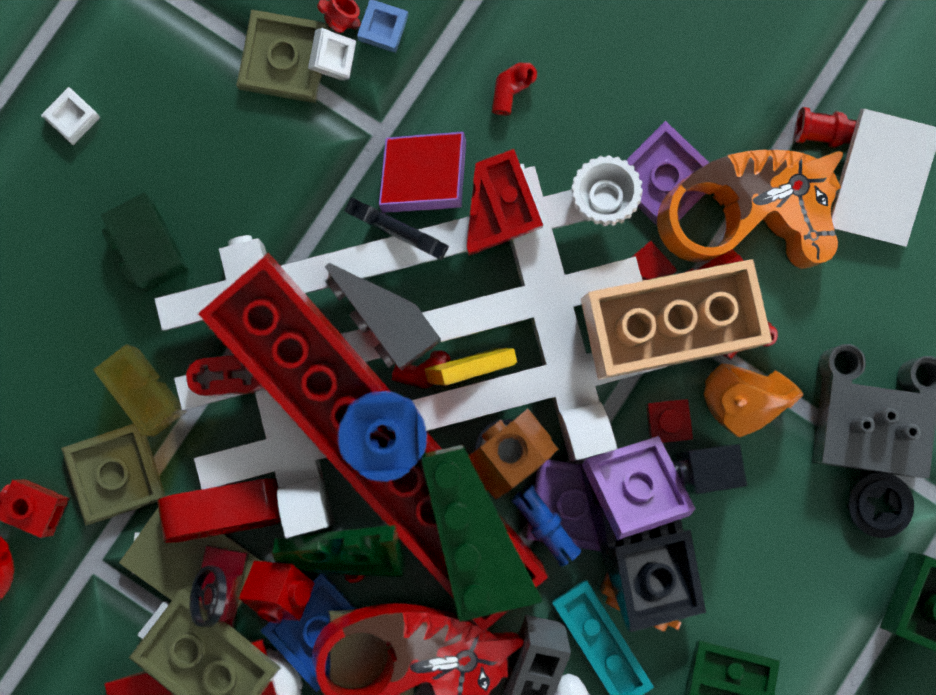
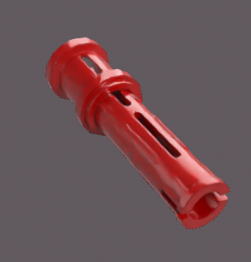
(822, 127)

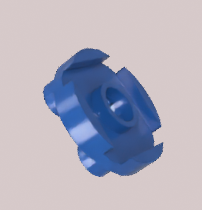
(364, 453)

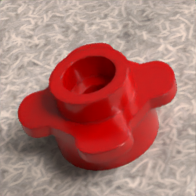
(340, 14)

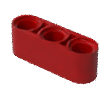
(219, 510)

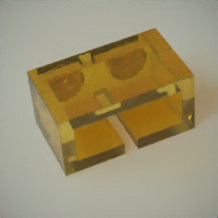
(135, 388)

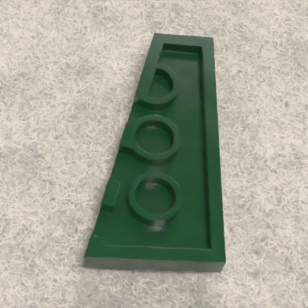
(477, 549)

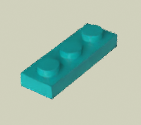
(601, 641)

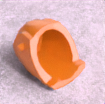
(747, 400)

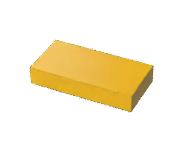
(471, 366)

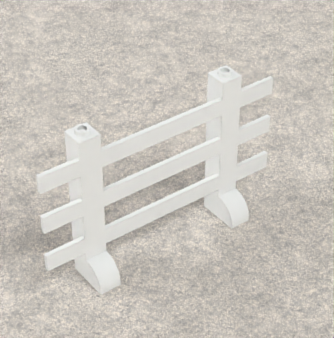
(544, 298)

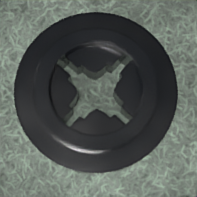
(897, 498)

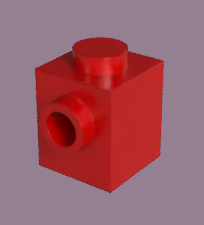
(31, 507)
(276, 591)

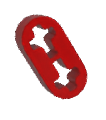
(224, 386)

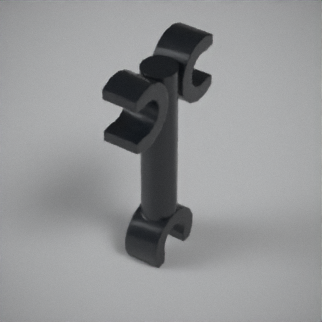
(396, 228)

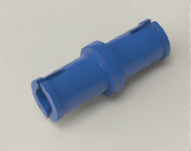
(546, 525)

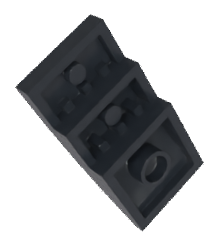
(649, 571)

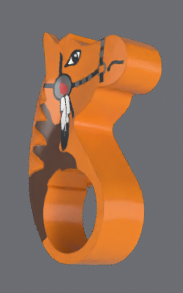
(773, 186)

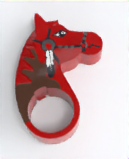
(424, 648)

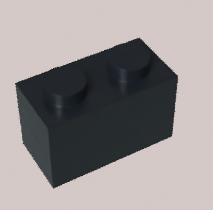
(711, 469)

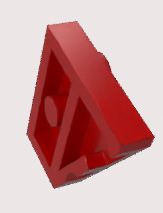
(500, 203)

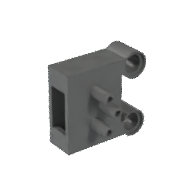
(875, 425)

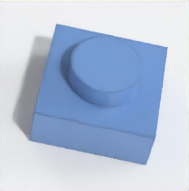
(382, 25)

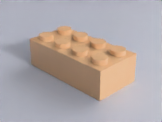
(675, 319)

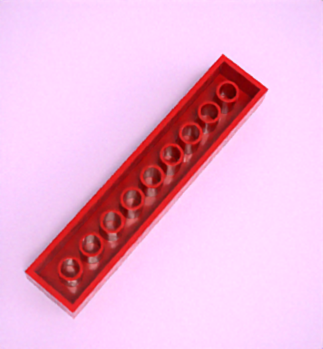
(315, 380)

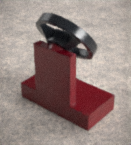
(218, 586)

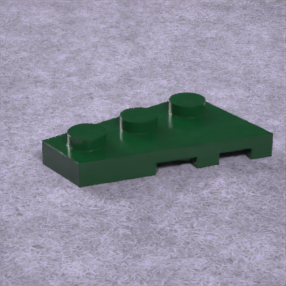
(346, 552)

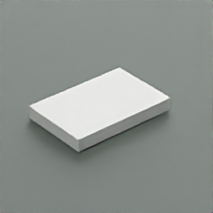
(883, 177)

